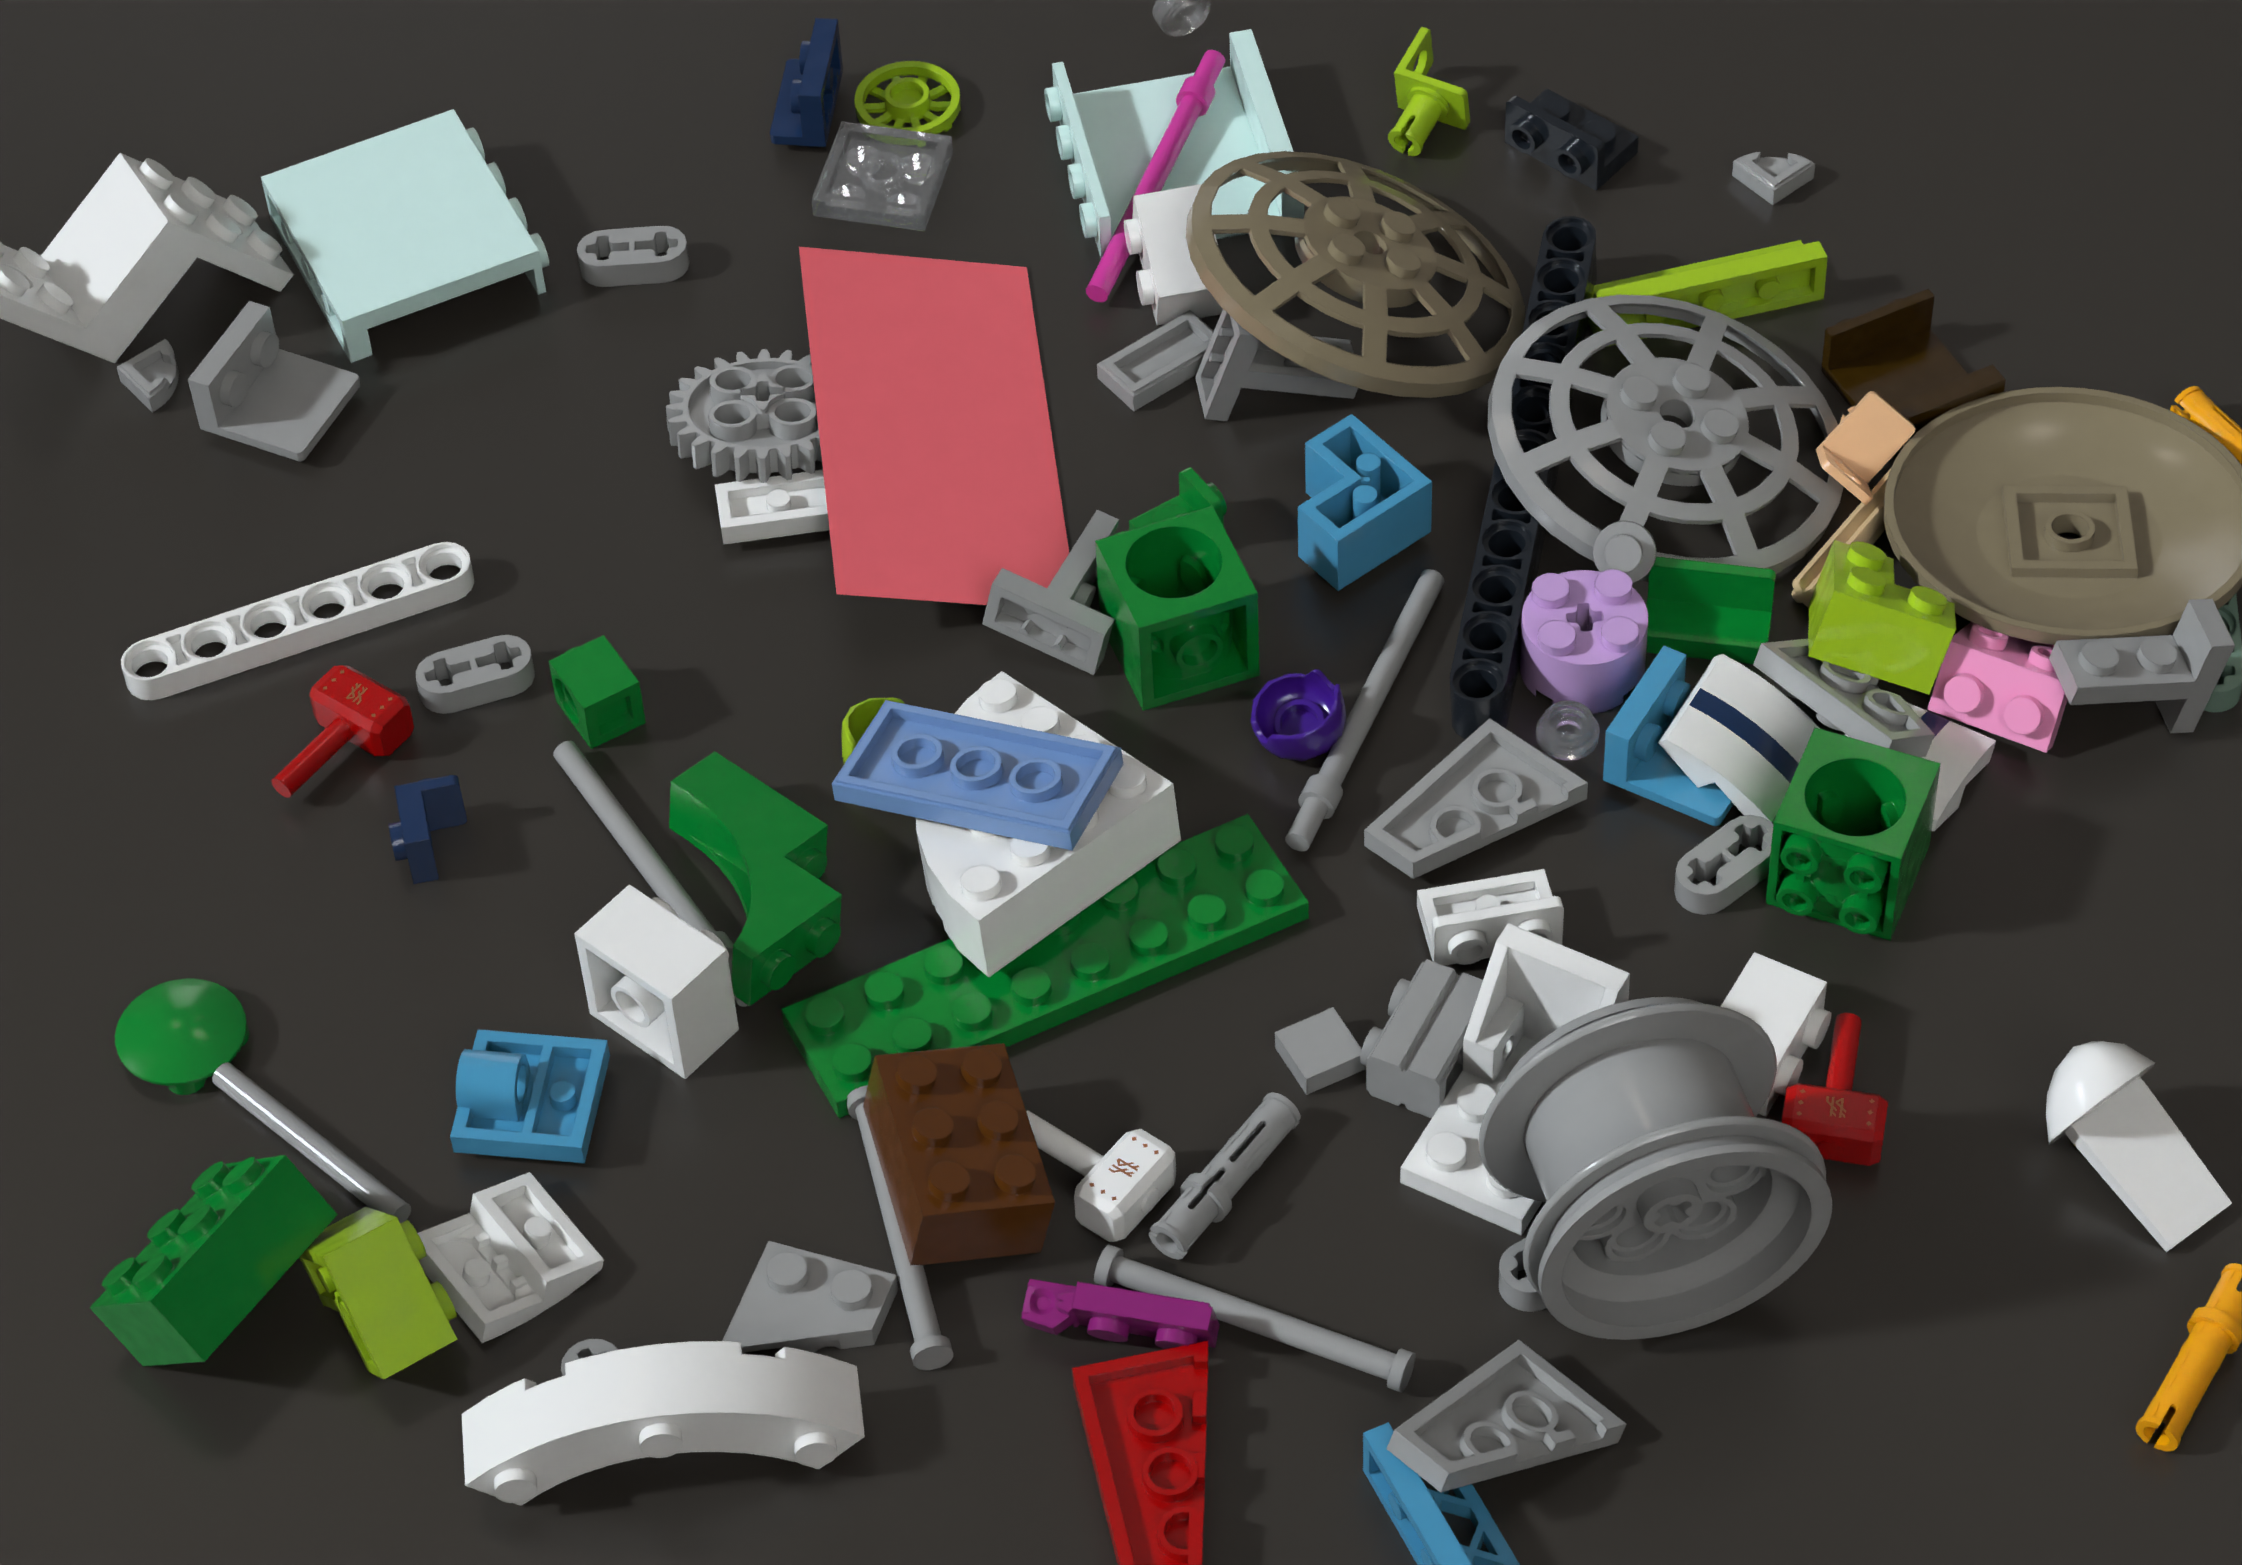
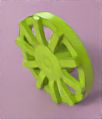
(908, 97)

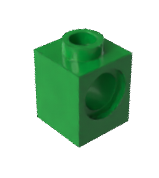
(597, 691)

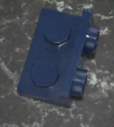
(810, 89)

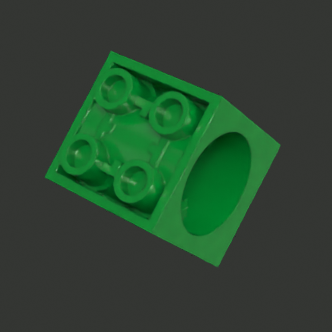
(1178, 607)
(1852, 833)

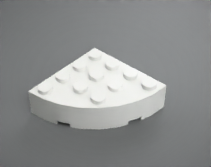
(1013, 892)

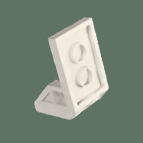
(1523, 998)

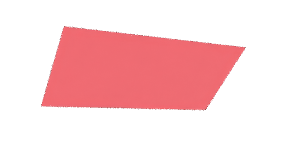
(931, 425)

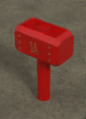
(350, 710)
(1839, 1121)

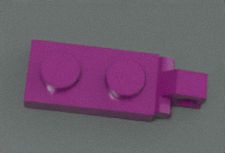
(1117, 1312)

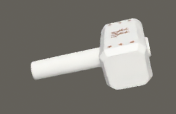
(1116, 1186)

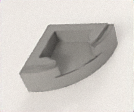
(1773, 176)
(151, 375)

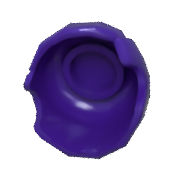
(1299, 715)

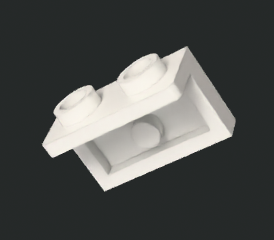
(1469, 916)

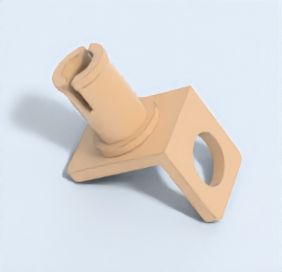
(1864, 444)

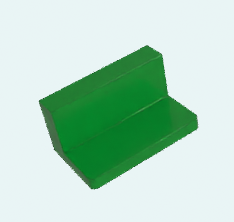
(1709, 608)

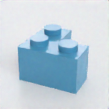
(1361, 503)

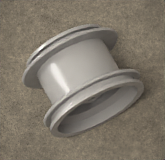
(1654, 1168)

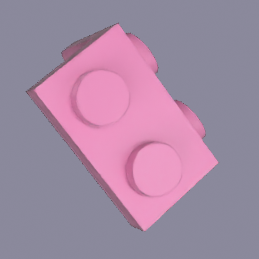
(2000, 687)

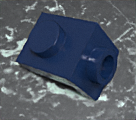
(424, 808)

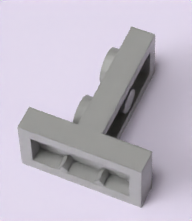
(1242, 361)
(1057, 616)
(2167, 669)

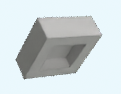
(1319, 1050)

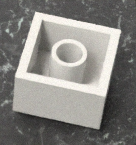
(657, 980)

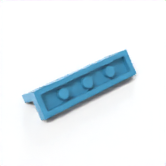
(1418, 1510)

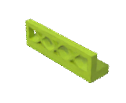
(1731, 284)

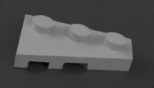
(1844, 698)
(1471, 800)
(1503, 1421)

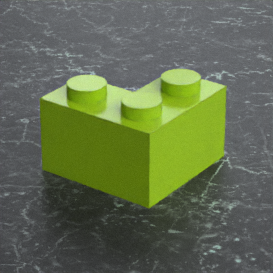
(1875, 625)
(375, 1281)

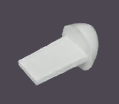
(2131, 1140)

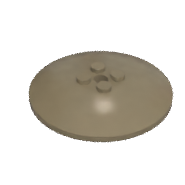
(1999, 477)

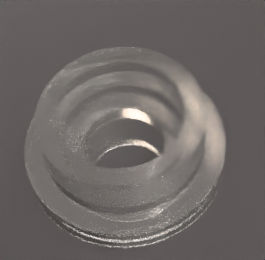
(1567, 731)

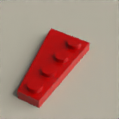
(1150, 1450)

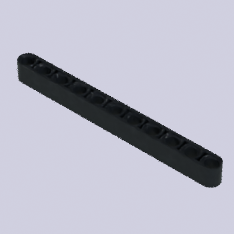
(1510, 537)

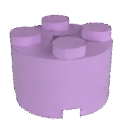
(1584, 637)

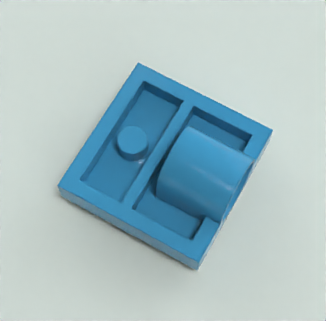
(528, 1095)

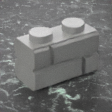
(1422, 1042)

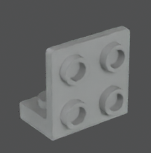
(265, 393)

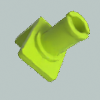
(1424, 98)

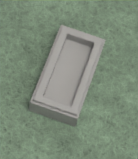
(1156, 361)

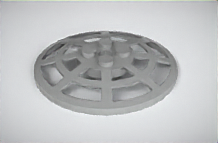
(1661, 448)

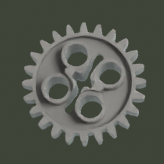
(748, 416)

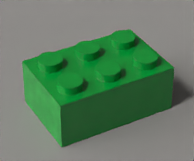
(212, 1260)

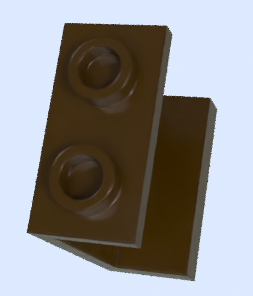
(1902, 362)

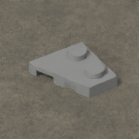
(810, 1302)

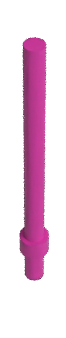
(1192, 103)

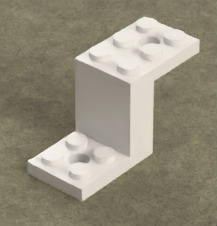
(127, 255)

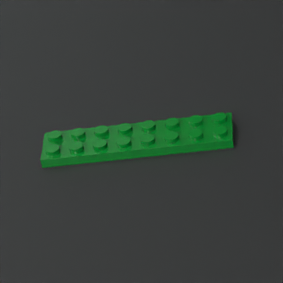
(1157, 923)

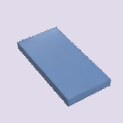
(978, 774)

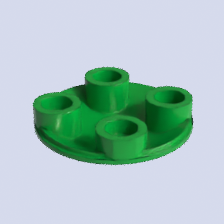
(181, 1033)

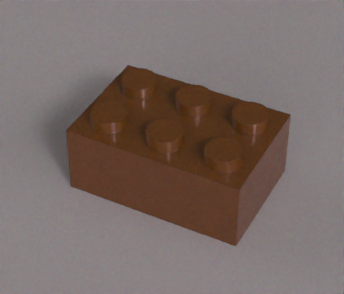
(958, 1154)

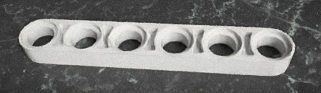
(302, 629)

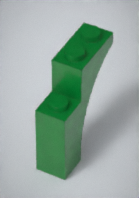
(774, 863)

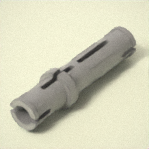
(1209, 1194)

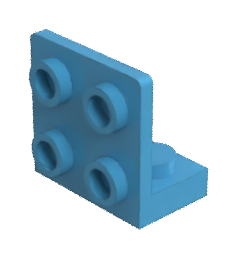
(1636, 758)

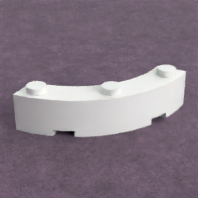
(660, 1405)

